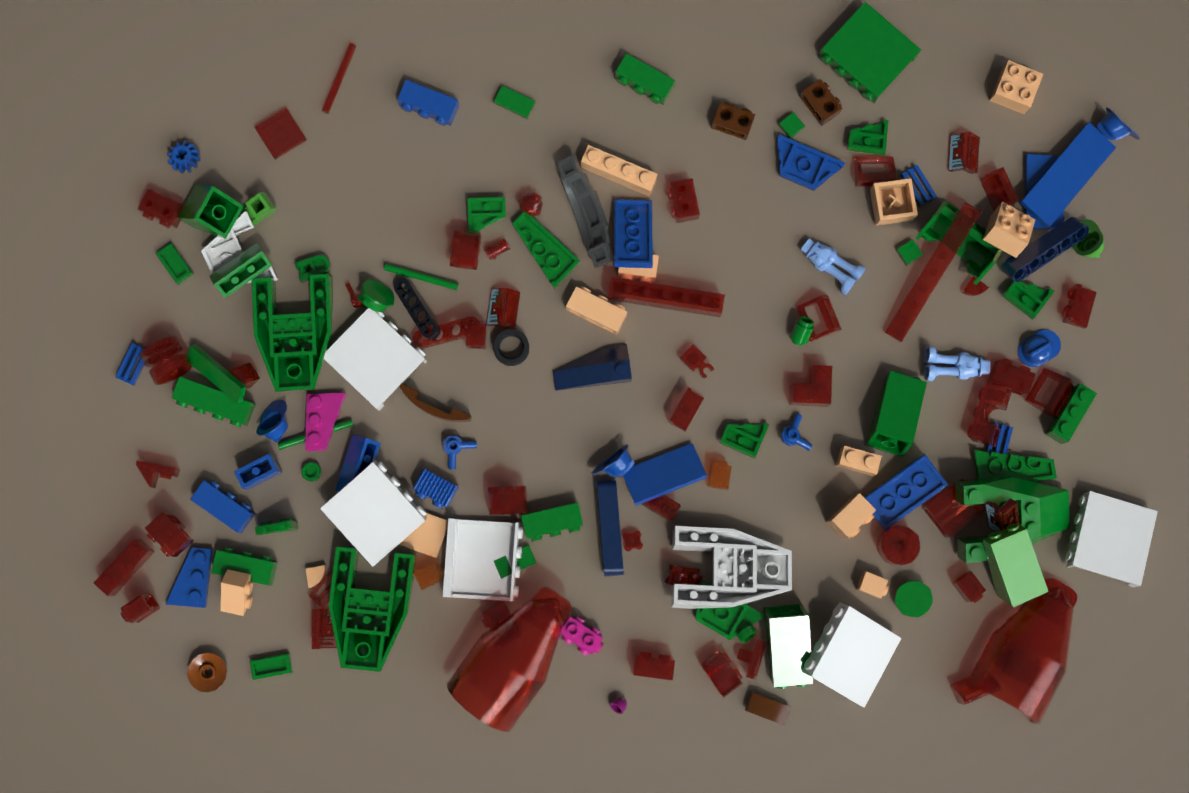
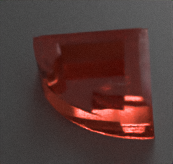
(974, 290)

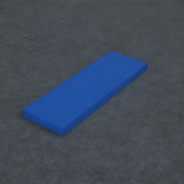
(1067, 175)

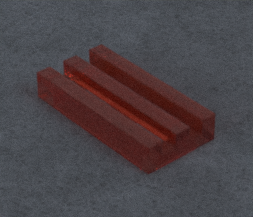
(319, 586)

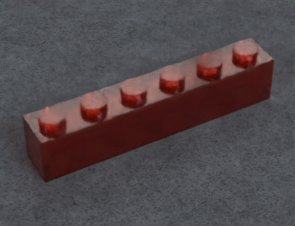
(666, 297)

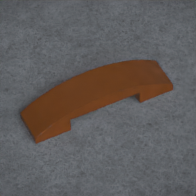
(454, 416)

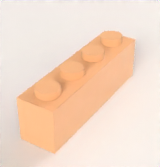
(618, 170)

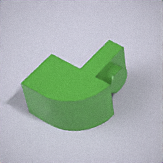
(259, 208)

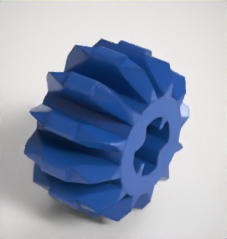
(176, 156)

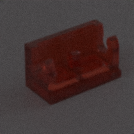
(999, 188)

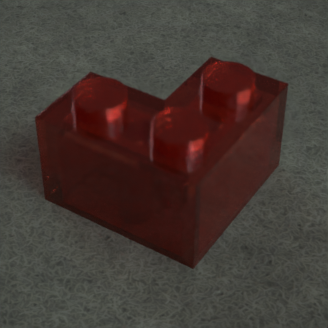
(818, 390)
(169, 533)

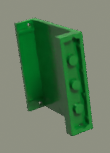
(869, 52)

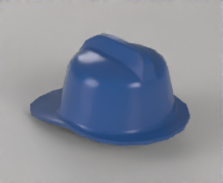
(1114, 128)
(1039, 348)
(273, 421)
(617, 464)

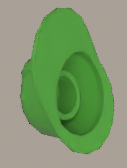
(1093, 243)

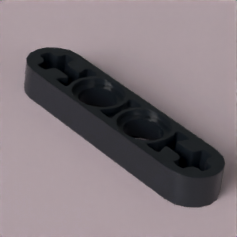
(417, 308)

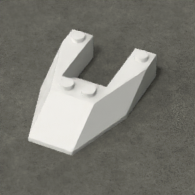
(742, 568)

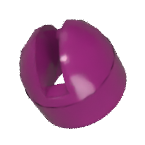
(618, 705)

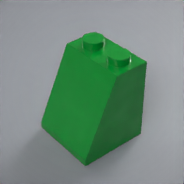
(210, 211)

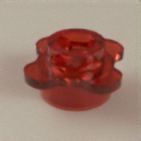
(637, 542)

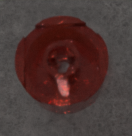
(465, 249)
(507, 500)
(906, 537)

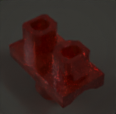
(683, 575)

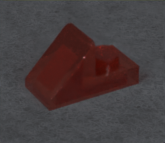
(151, 472)

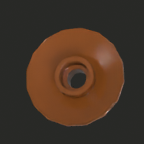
(197, 672)

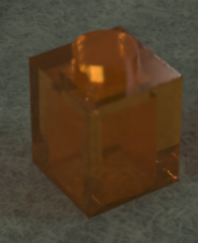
(719, 475)
(429, 575)

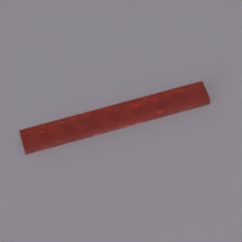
(933, 272)

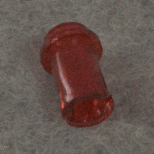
(497, 249)

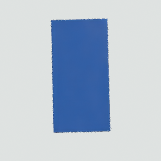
(1034, 168)
(633, 233)
(664, 474)
(905, 491)

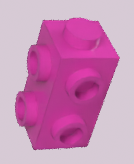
(587, 639)

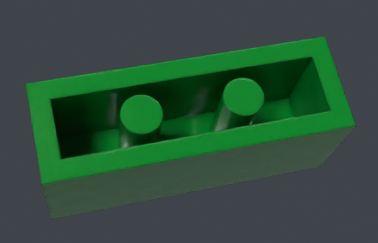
(644, 79)
(240, 270)
(1071, 413)
(552, 521)
(261, 570)

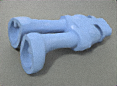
(824, 256)
(965, 365)

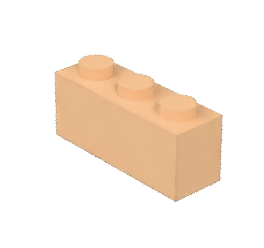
(596, 310)

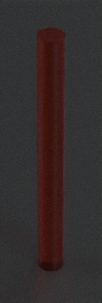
(338, 79)

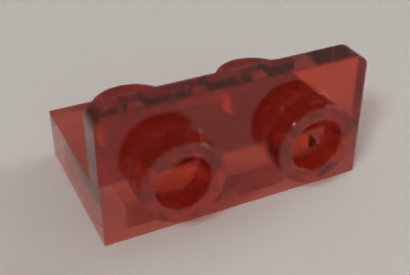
(1079, 306)

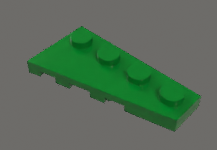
(547, 251)
(1003, 465)

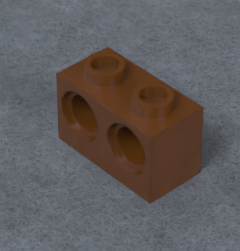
(817, 104)
(731, 125)

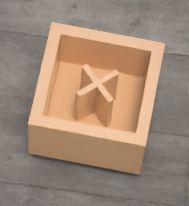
(1016, 87)
(893, 202)
(1009, 229)
(851, 516)

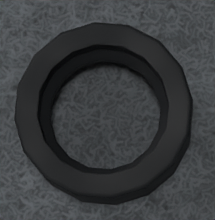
(513, 333)

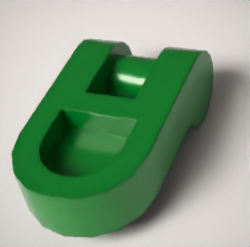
(319, 265)

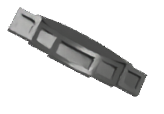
(587, 211)

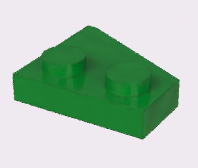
(869, 139)
(485, 211)
(1027, 297)
(744, 438)
(282, 526)

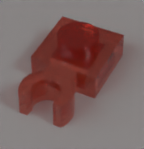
(694, 359)

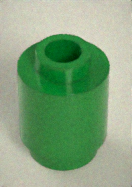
(802, 331)

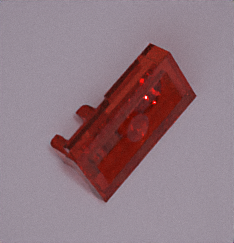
(663, 507)

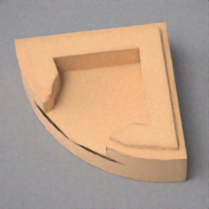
(315, 575)

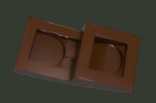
(767, 708)

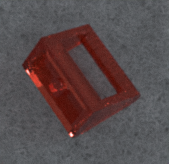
(868, 180)
(828, 315)
(1058, 397)
(964, 693)

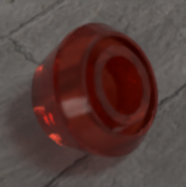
(531, 204)

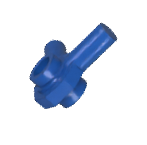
(791, 435)
(453, 445)

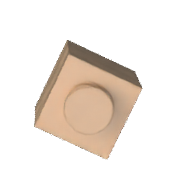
(872, 585)

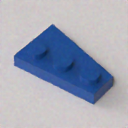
(193, 580)

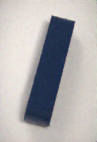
(1045, 249)
(610, 528)

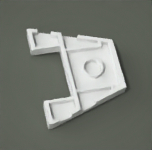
(222, 250)

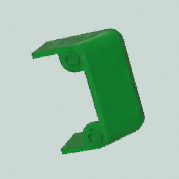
(974, 250)

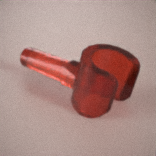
(354, 300)

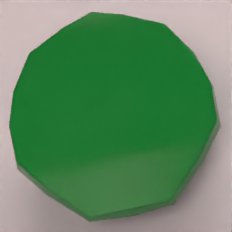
(376, 296)
(913, 599)

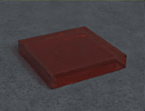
(280, 133)

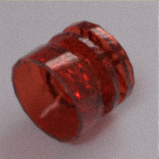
(165, 360)

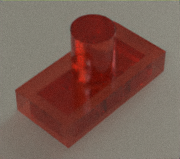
(753, 658)

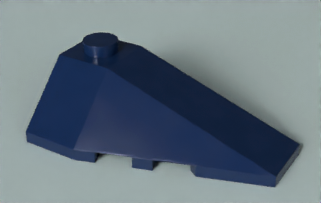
(600, 368)

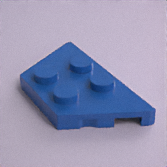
(804, 164)

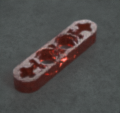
(447, 332)

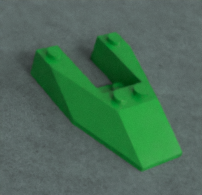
(293, 343)
(1040, 509)
(364, 619)

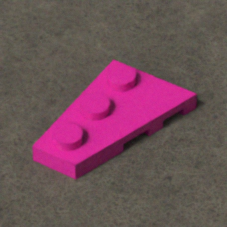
(320, 419)

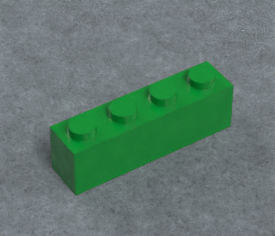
(212, 401)

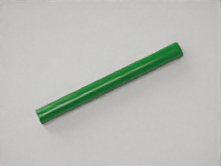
(421, 276)
(300, 439)

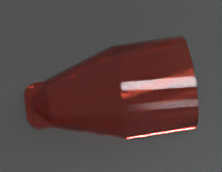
(1029, 652)
(511, 661)

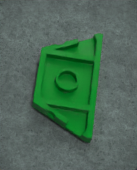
(727, 620)

